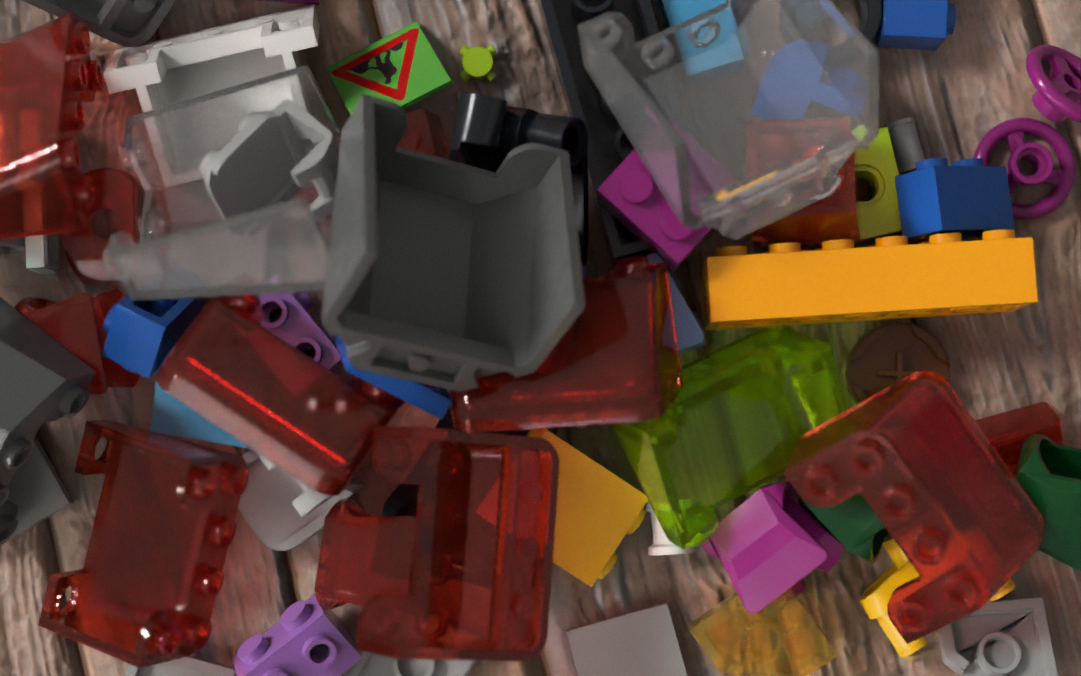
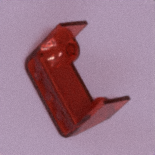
(276, 396)

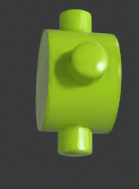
(477, 63)

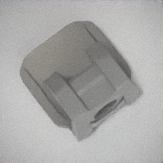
(272, 161)
(283, 508)

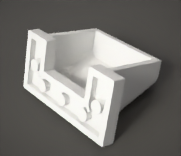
(212, 58)

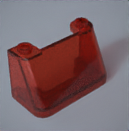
(606, 368)

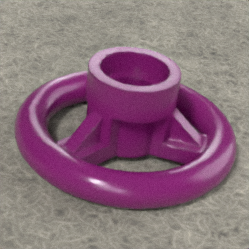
(1061, 92)
(1039, 158)

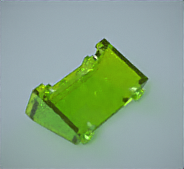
(731, 426)

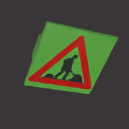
(393, 69)

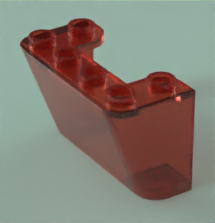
(41, 95)
(152, 546)

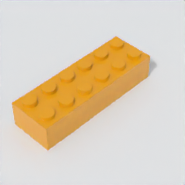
(867, 282)

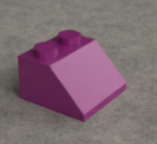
(643, 209)

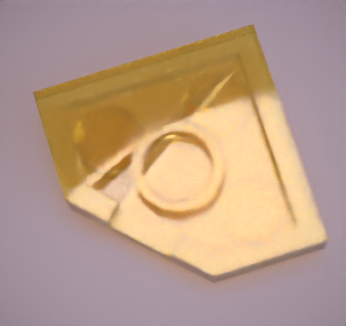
(773, 642)

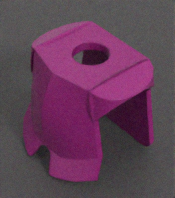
(771, 546)

